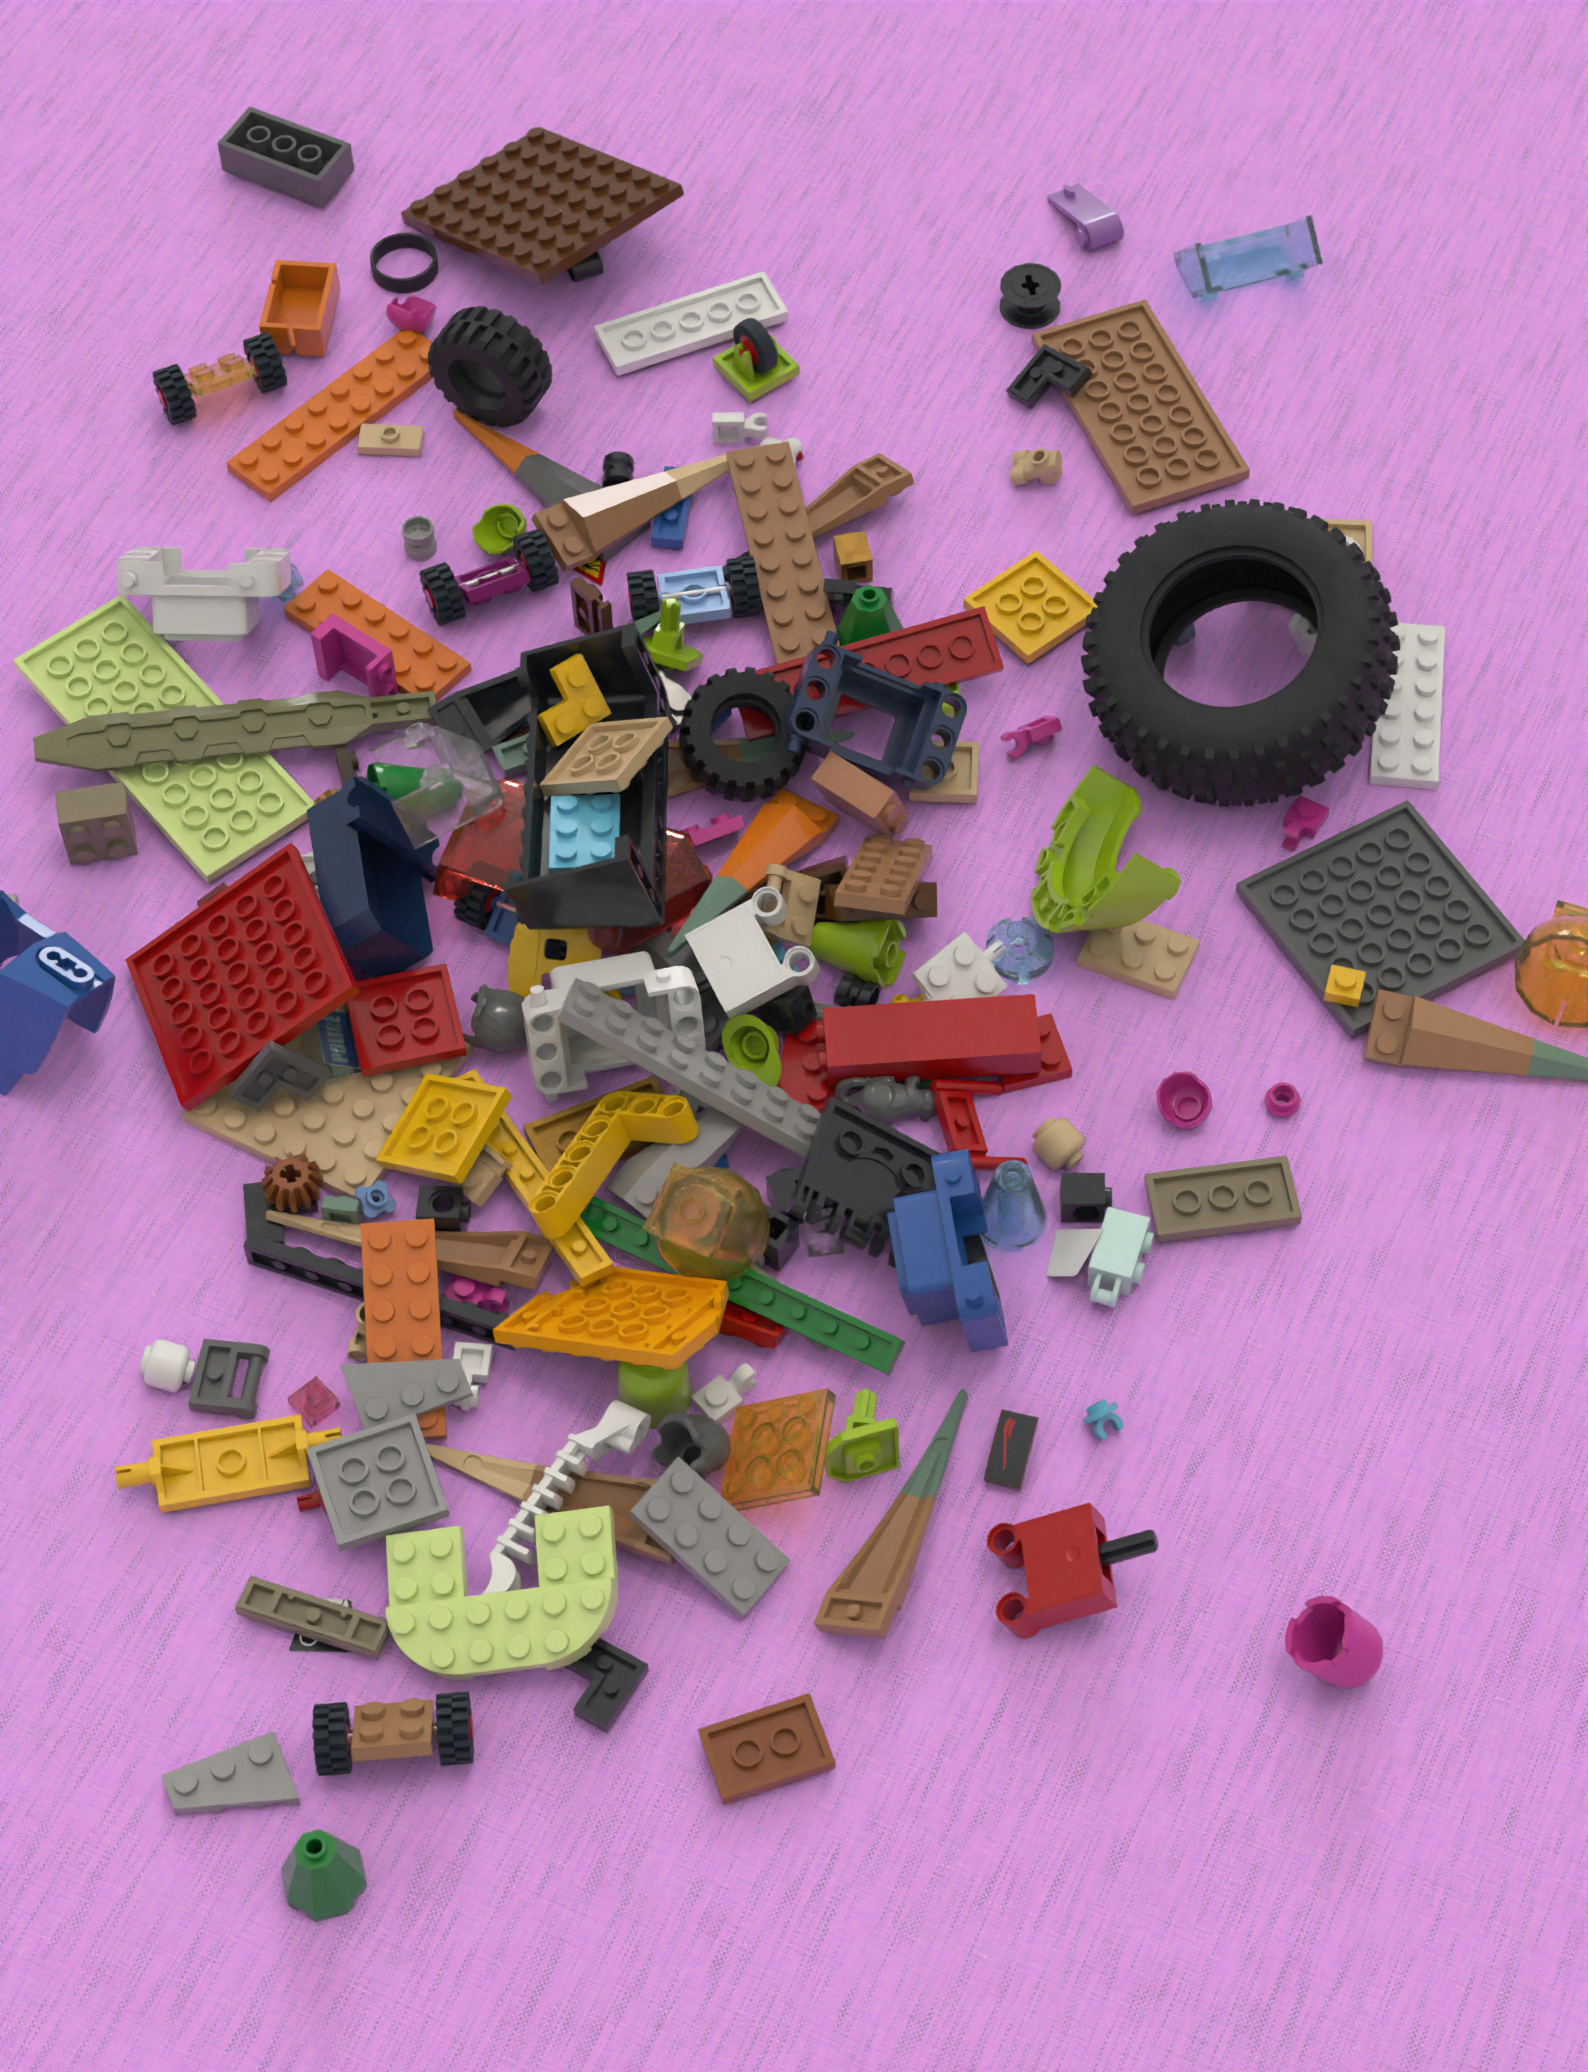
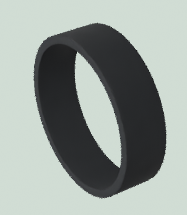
(400, 241)

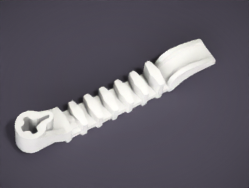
(619, 1428)

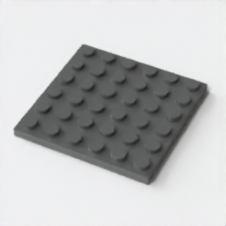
(1381, 904)

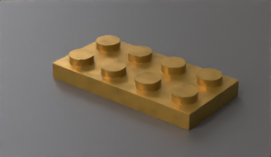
(555, 1132)

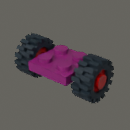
(533, 567)

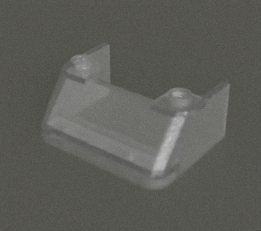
(453, 786)

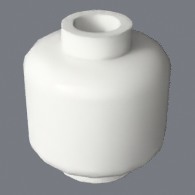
(166, 1365)

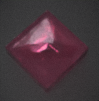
(313, 1401)

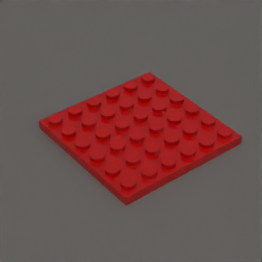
(239, 974)

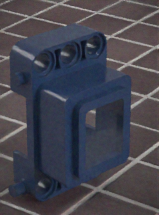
(913, 706)

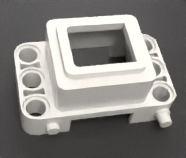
(203, 602)
(563, 1055)

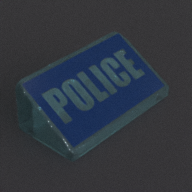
(338, 1044)

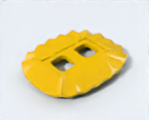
(528, 958)

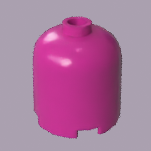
(1334, 1643)

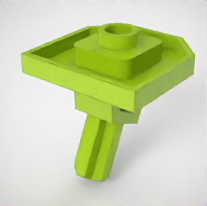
(668, 640)
(865, 1444)

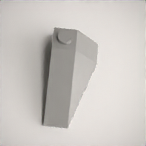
(645, 1173)

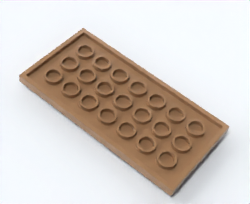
(1144, 409)

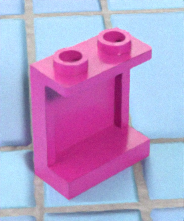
(346, 648)

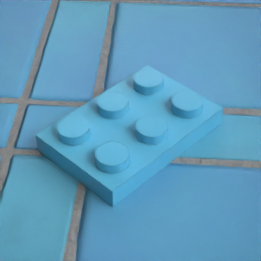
(582, 829)

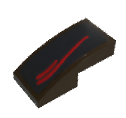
(1011, 1449)

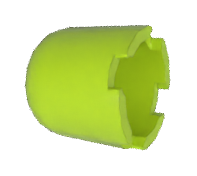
(654, 1389)

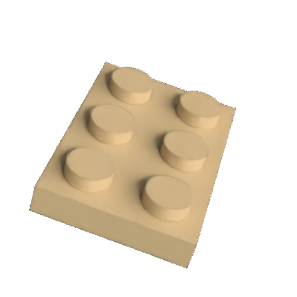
(1141, 956)

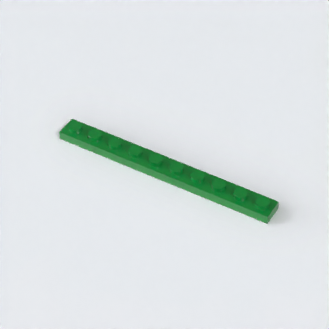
(759, 1294)

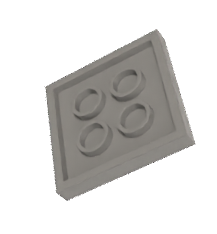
(377, 1482)

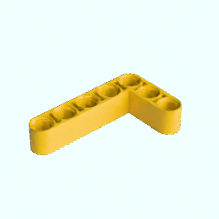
(598, 1146)

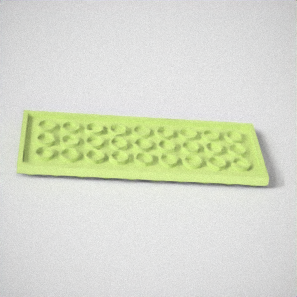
(206, 808)

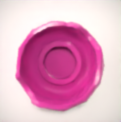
(413, 314)
(1184, 1100)

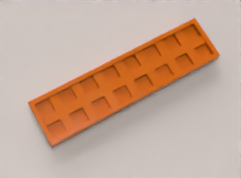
(334, 415)

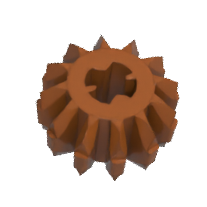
(292, 1183)

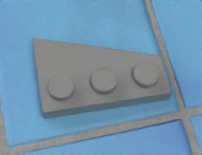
(404, 1388)
(236, 1777)

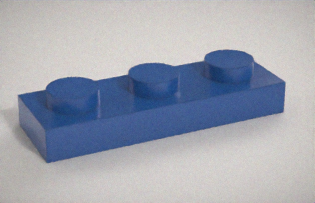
(671, 526)

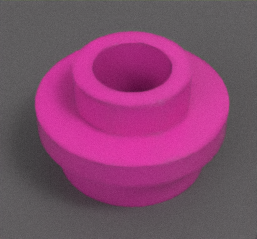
(1285, 1092)

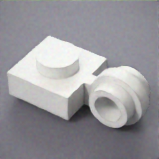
(476, 1363)

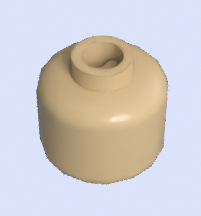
(1059, 1143)

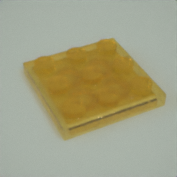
(778, 1450)

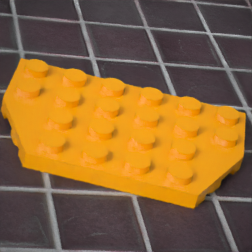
(622, 1318)

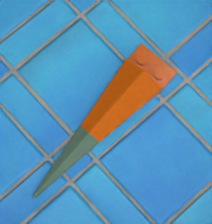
(777, 835)

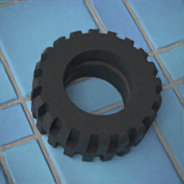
(490, 366)
(712, 766)

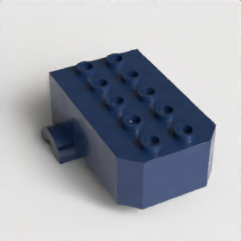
(371, 879)

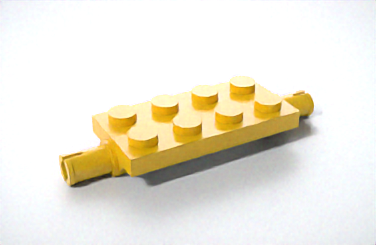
(227, 1463)

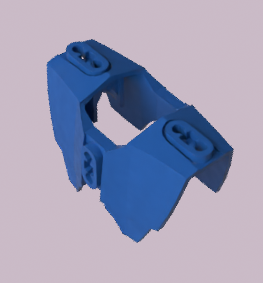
(41, 988)

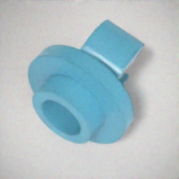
(1098, 1414)

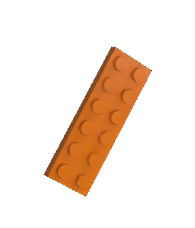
(418, 659)
(403, 1299)

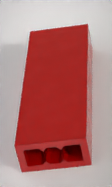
(931, 1039)

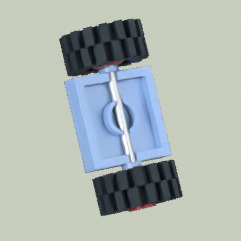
(699, 591)

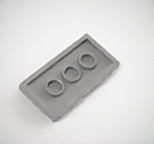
(709, 1537)

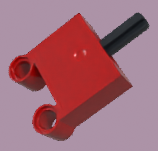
(1064, 1566)

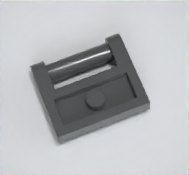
(217, 1374)

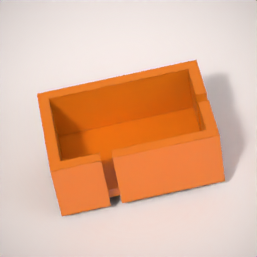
(301, 306)

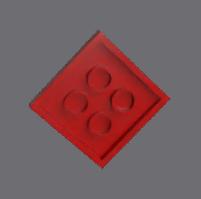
(406, 1020)

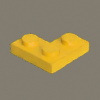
(581, 703)

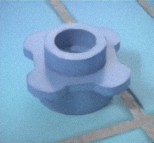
(375, 1209)

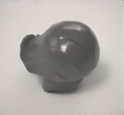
(497, 1020)
(695, 1439)

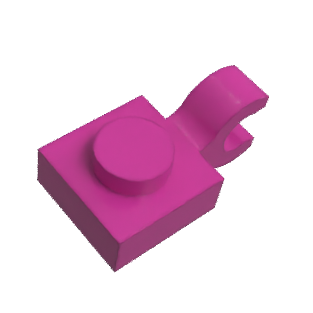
(1037, 731)
(1303, 819)
(477, 1292)

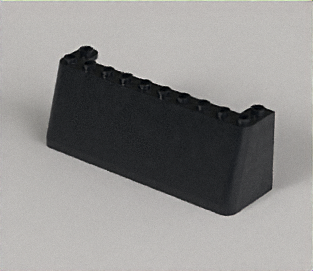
(630, 886)

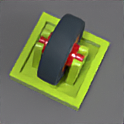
(755, 361)

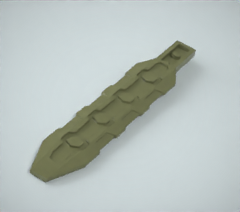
(229, 729)

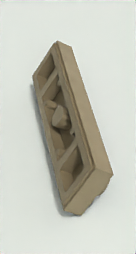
(313, 1617)

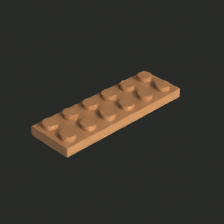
(884, 874)

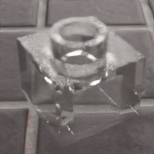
(819, 1242)

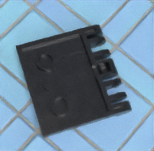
(858, 1171)

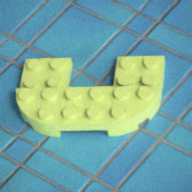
(505, 1630)

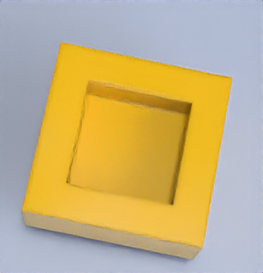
(1344, 986)

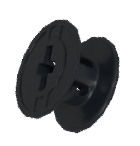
(1030, 296)

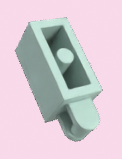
(1118, 1256)

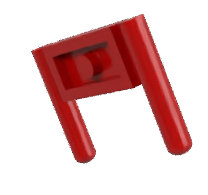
(960, 1119)

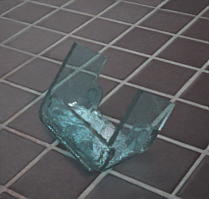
(1249, 259)

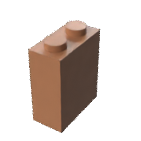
(860, 796)

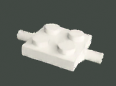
(960, 971)

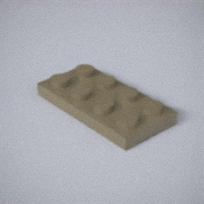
(1222, 1199)

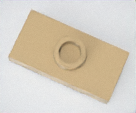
(390, 440)

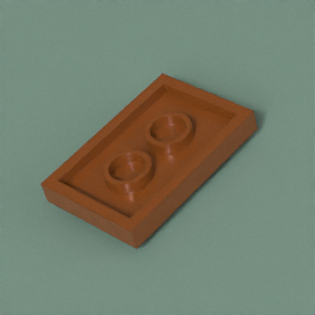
(766, 1748)

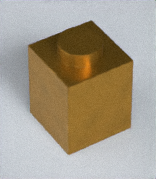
(853, 557)

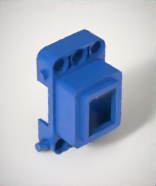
(932, 1254)

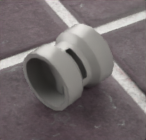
(419, 538)

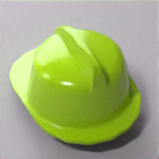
(753, 1047)

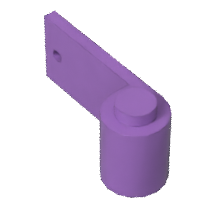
(1094, 220)

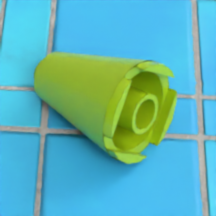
(862, 948)

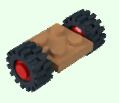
(392, 1732)

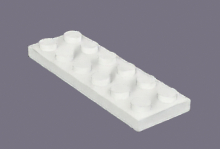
(688, 323)
(1408, 734)

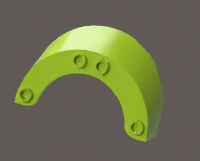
(1078, 869)

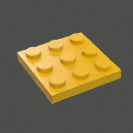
(1032, 606)
(444, 1128)

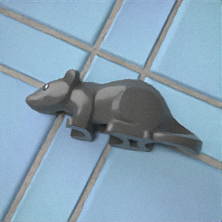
(886, 1099)

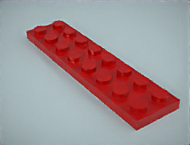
(935, 651)

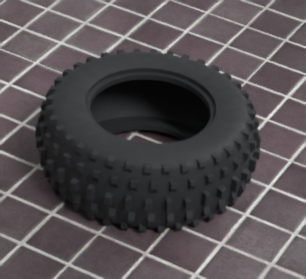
(1223, 560)

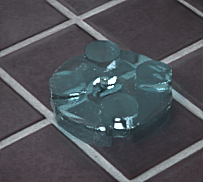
(1026, 965)

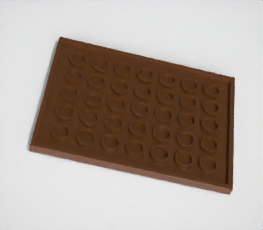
(541, 204)

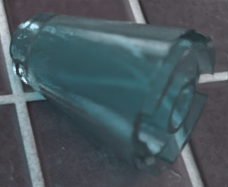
(1013, 1208)

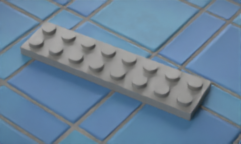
(689, 1066)

